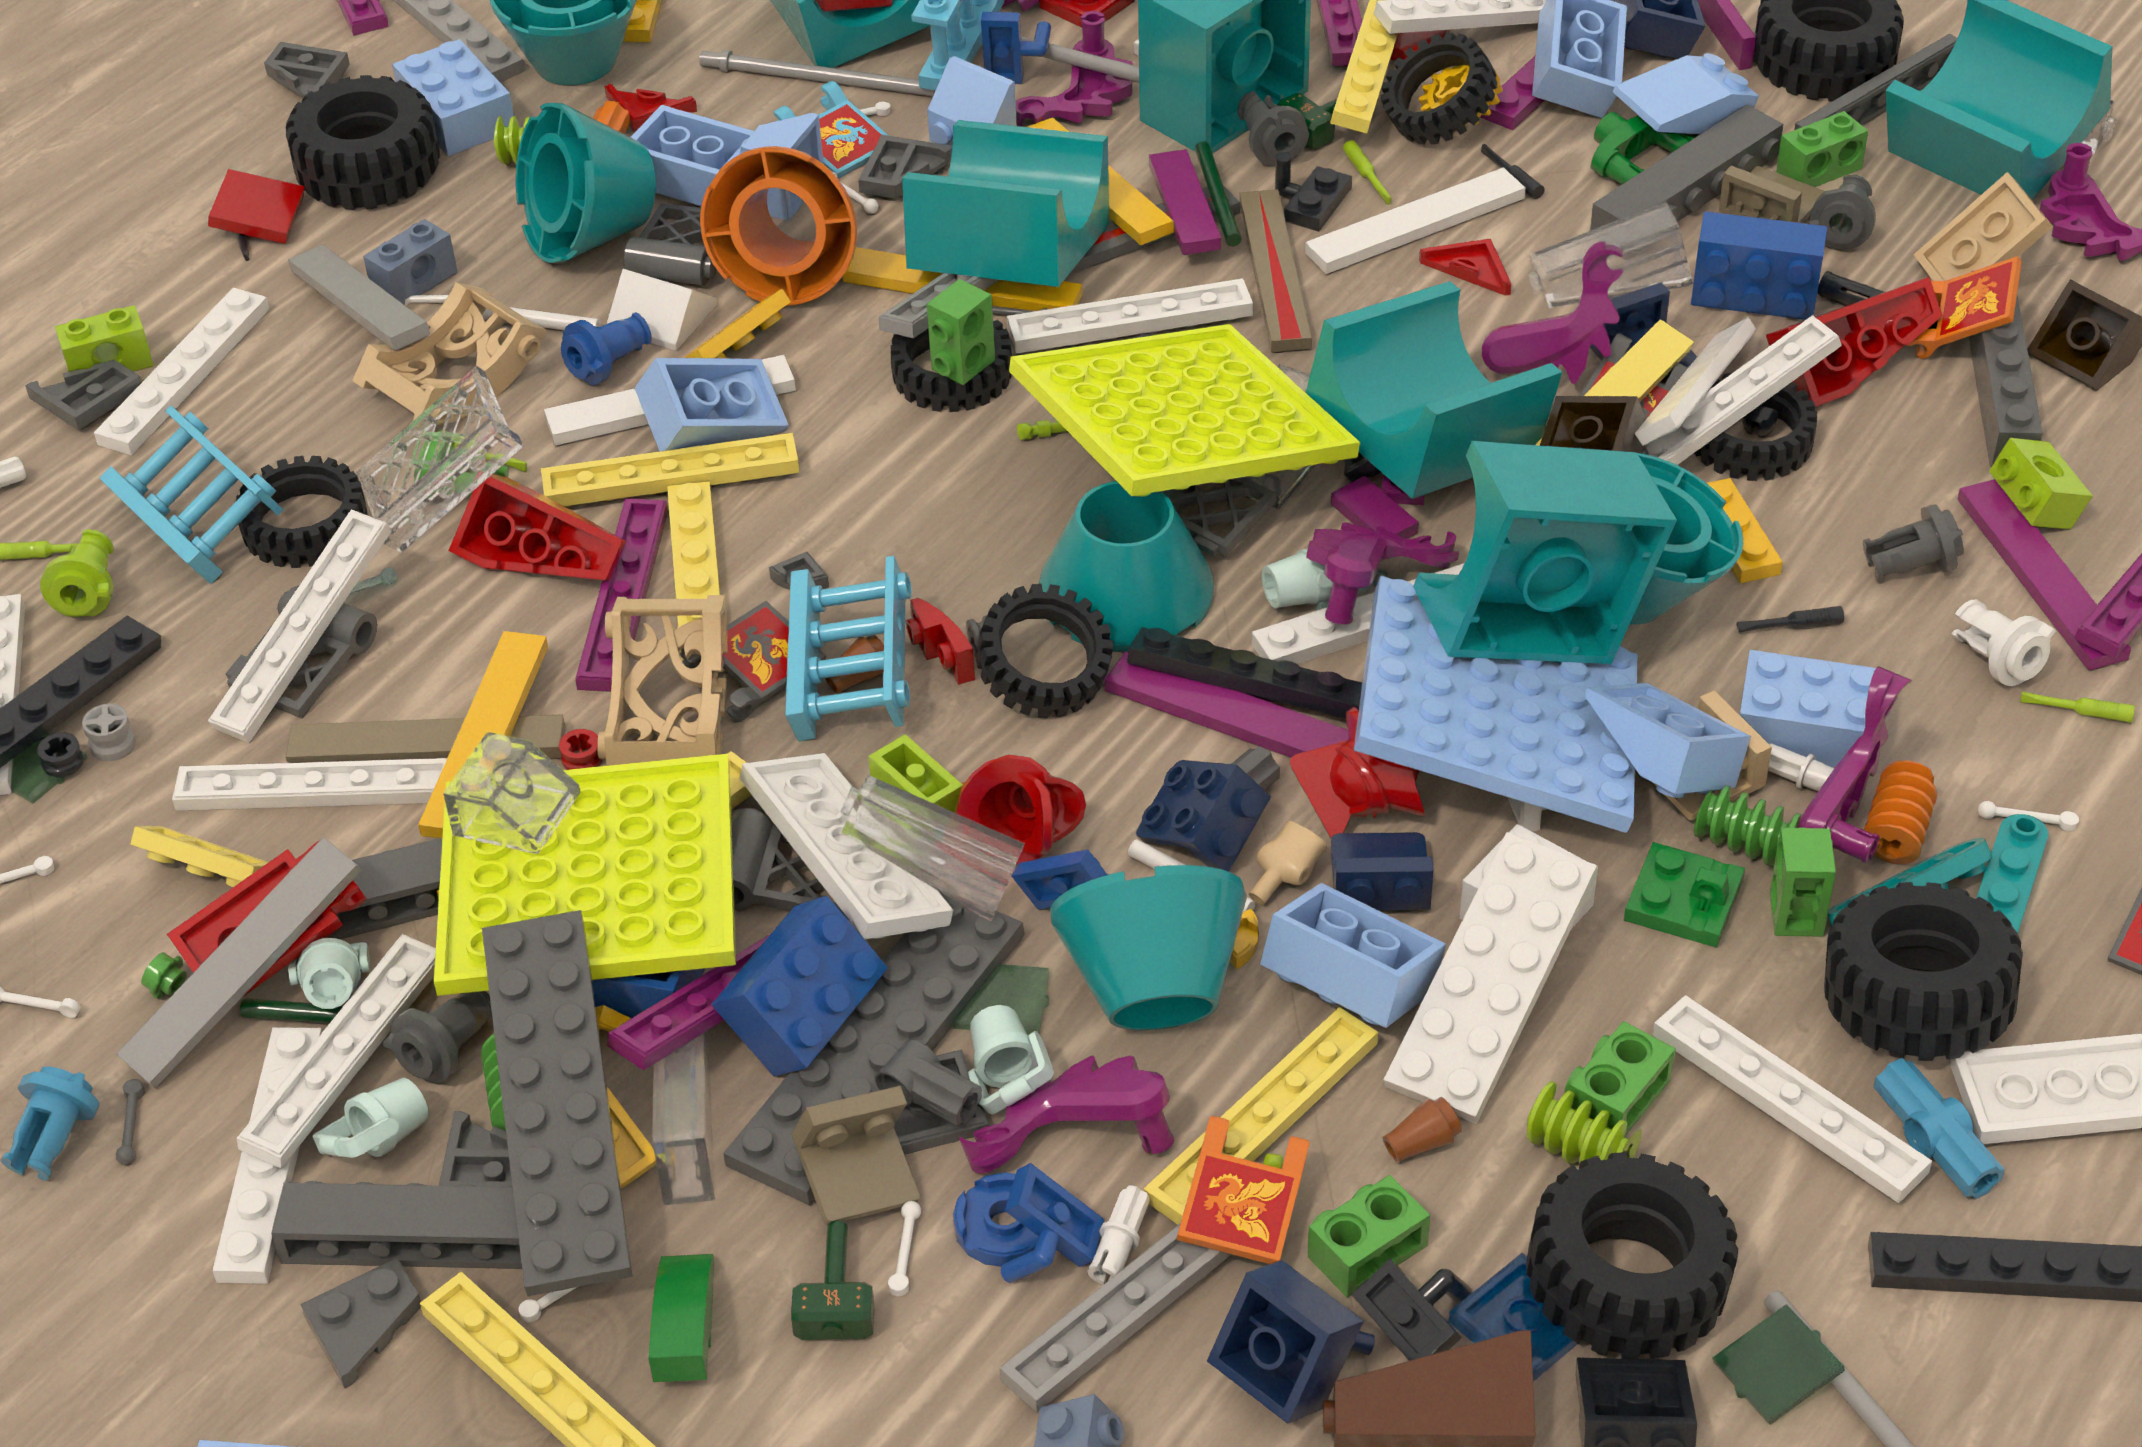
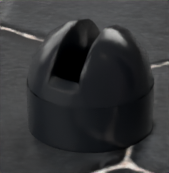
(1762, 417)

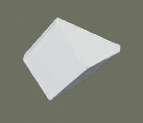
(666, 307)

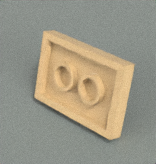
(1988, 231)

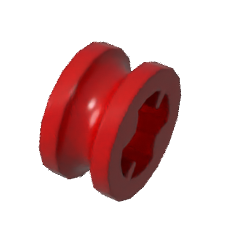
(577, 741)

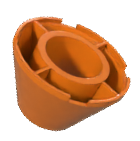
(753, 249)

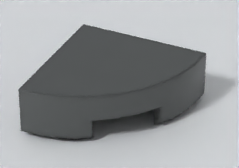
(781, 572)

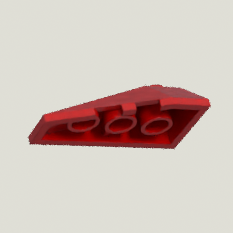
(1868, 337)
(530, 533)

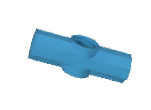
(1939, 1128)

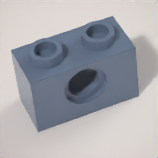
(412, 261)

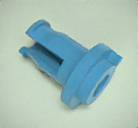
(53, 1106)

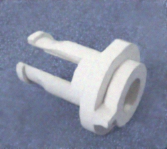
(2014, 648)

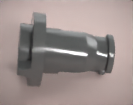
(1272, 128)
(1846, 213)
(1917, 544)
(430, 1041)

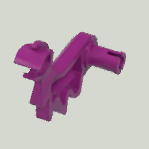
(1089, 90)
(1563, 337)
(1080, 1094)

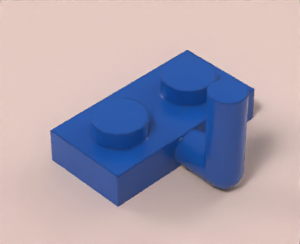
(1004, 45)
(1052, 876)
(1057, 1220)

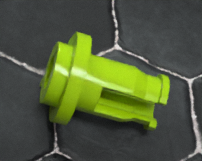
(80, 581)

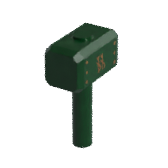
(1316, 118)
(836, 1306)

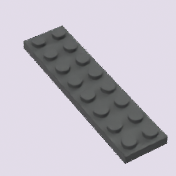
(914, 999)
(555, 1104)

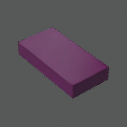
(1370, 507)

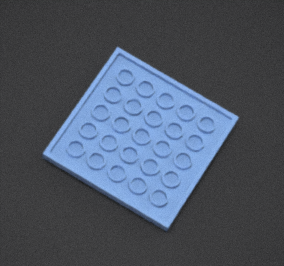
(1490, 720)

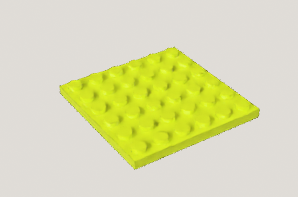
(1182, 409)
(635, 853)

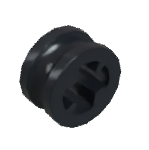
(56, 744)

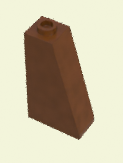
(1441, 1400)

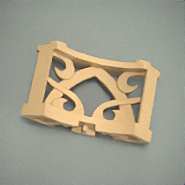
(454, 333)
(701, 637)

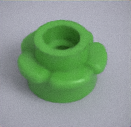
(164, 975)

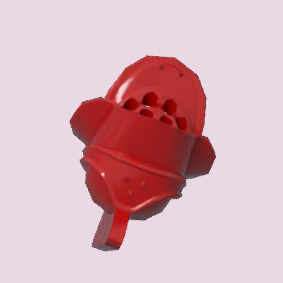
(1353, 783)
(1022, 802)

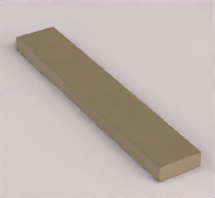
(405, 739)

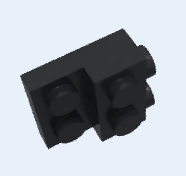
(1635, 1403)

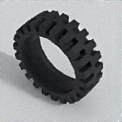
(1456, 111)
(939, 390)
(1767, 456)
(298, 480)
(1058, 609)

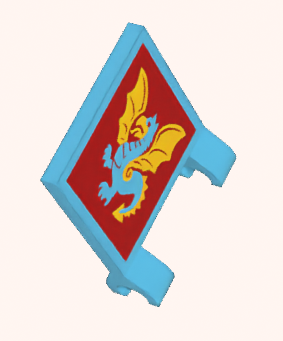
(845, 131)

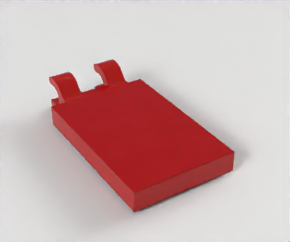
(214, 923)

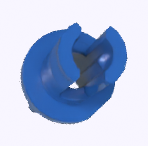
(592, 350)

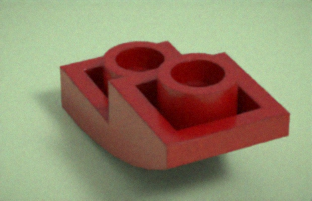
(940, 638)

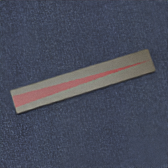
(1275, 271)

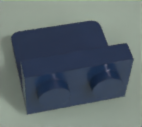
(1638, 314)
(1206, 810)
(1383, 869)

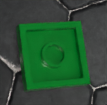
(1684, 894)

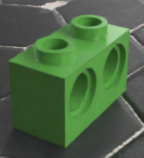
(1823, 150)
(961, 331)
(1802, 882)
(1623, 1075)
(1368, 1236)

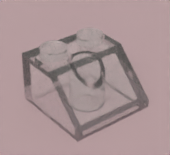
(509, 794)

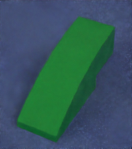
(681, 1318)

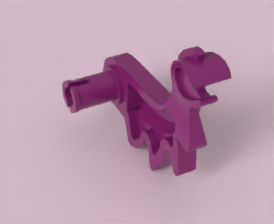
(2083, 213)
(1356, 554)
(1847, 782)

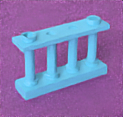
(954, 32)
(178, 529)
(808, 634)

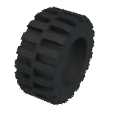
(1826, 44)
(363, 142)
(1916, 1011)
(1620, 1307)

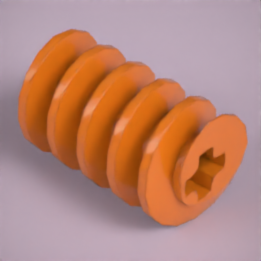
(1902, 811)

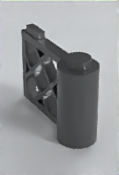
(672, 258)
(1248, 516)
(347, 634)
(754, 854)

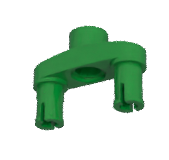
(1625, 139)

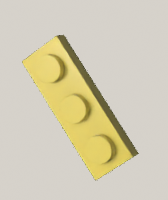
(200, 855)

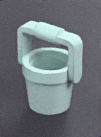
(1295, 581)
(329, 971)
(1006, 1058)
(375, 1120)

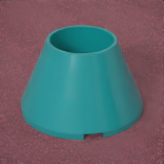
(567, 38)
(580, 183)
(1699, 547)
(1131, 564)
(1153, 943)

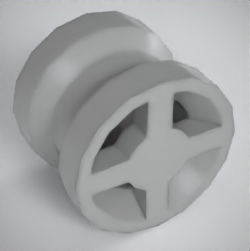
(108, 732)

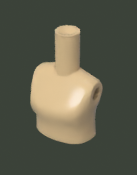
(1287, 859)

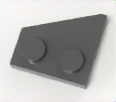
(305, 67)
(895, 158)
(86, 392)
(475, 1155)
(361, 1316)

